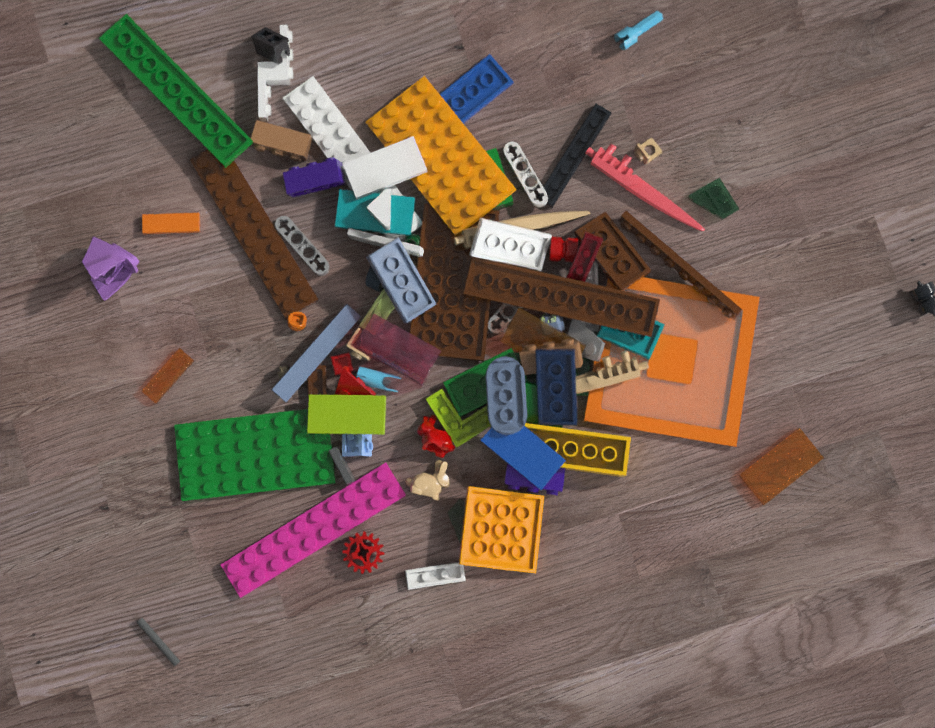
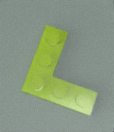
(459, 430)

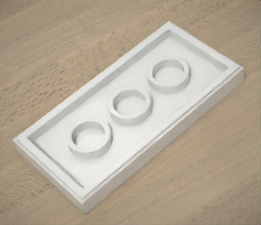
(385, 167)
(510, 244)

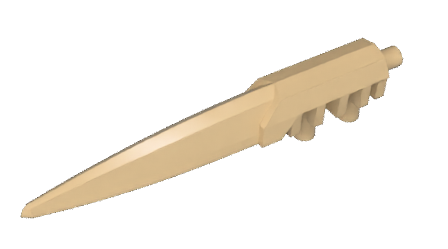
(532, 222)
(610, 373)

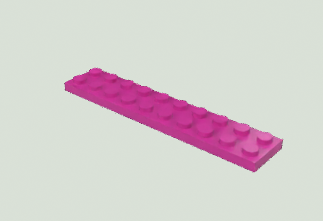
(313, 530)

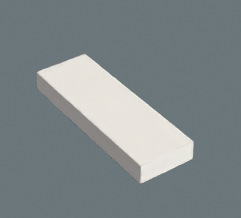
(435, 575)

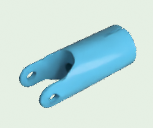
(375, 378)

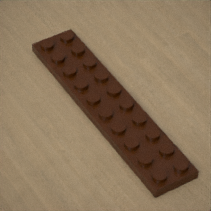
(255, 233)
(561, 296)

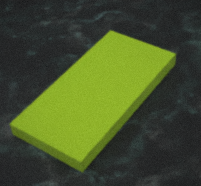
(347, 414)

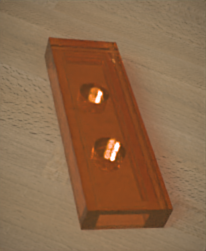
(167, 375)

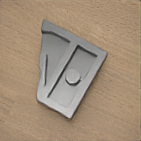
(584, 334)

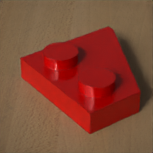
(350, 385)

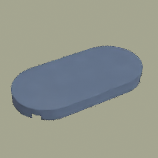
(506, 395)

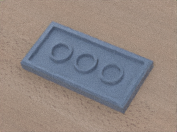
(401, 280)

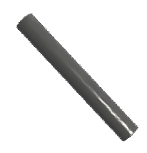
(158, 642)

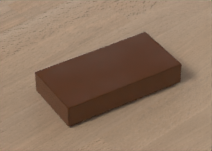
(317, 382)

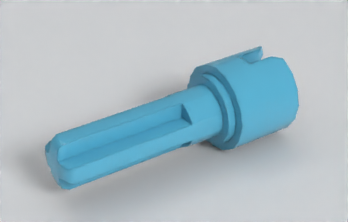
(631, 35)

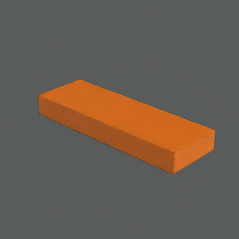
(171, 223)

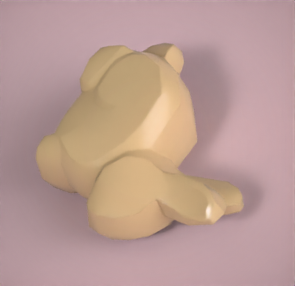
(429, 484)

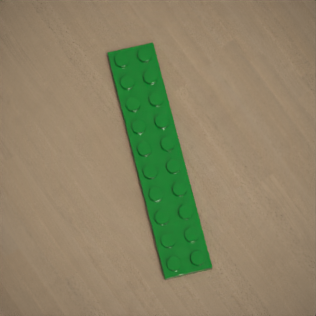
(176, 90)

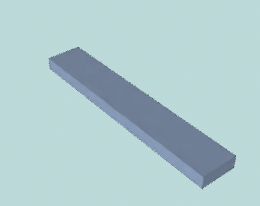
(315, 353)

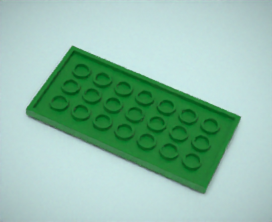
(251, 455)

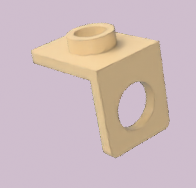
(642, 155)
(355, 352)

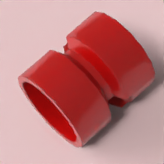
(563, 249)

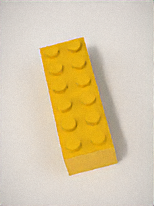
(586, 450)

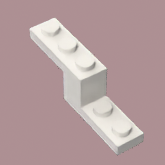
(273, 74)

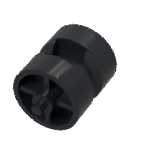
(925, 295)

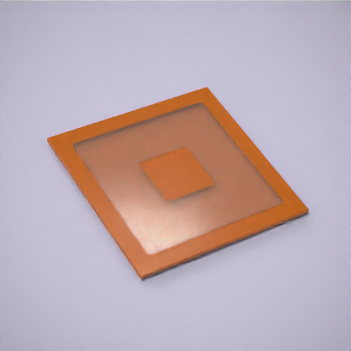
(693, 374)

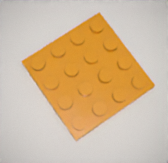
(501, 530)

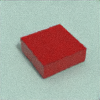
(339, 361)

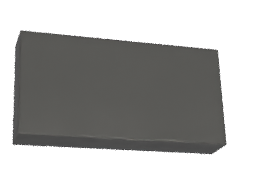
(342, 465)

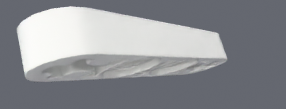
(525, 174)

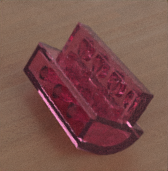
(397, 349)

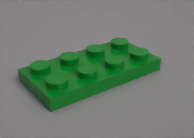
(469, 387)

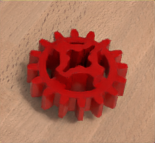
(355, 555)

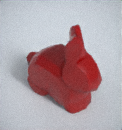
(434, 439)

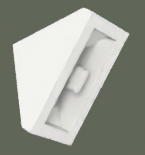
(381, 208)

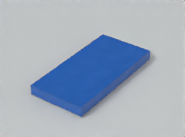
(476, 88)
(525, 454)

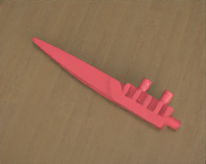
(623, 176)

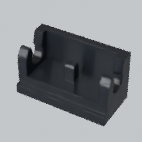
(270, 44)

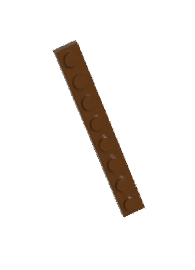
(684, 269)

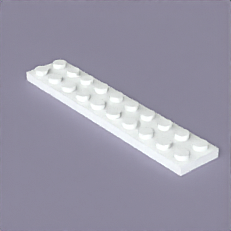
(332, 132)

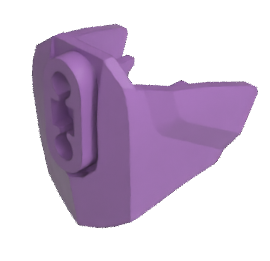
(109, 266)

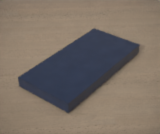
(556, 387)

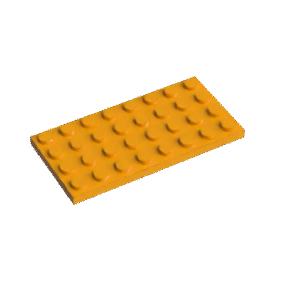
(461, 175)

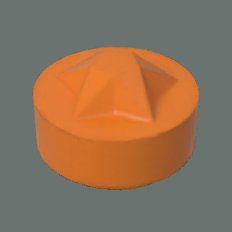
(297, 321)

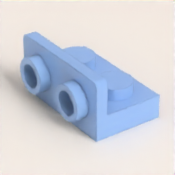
(356, 445)

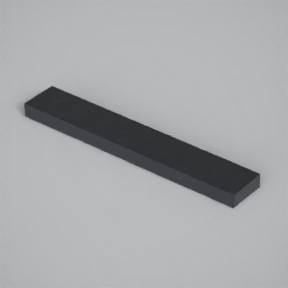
(575, 153)

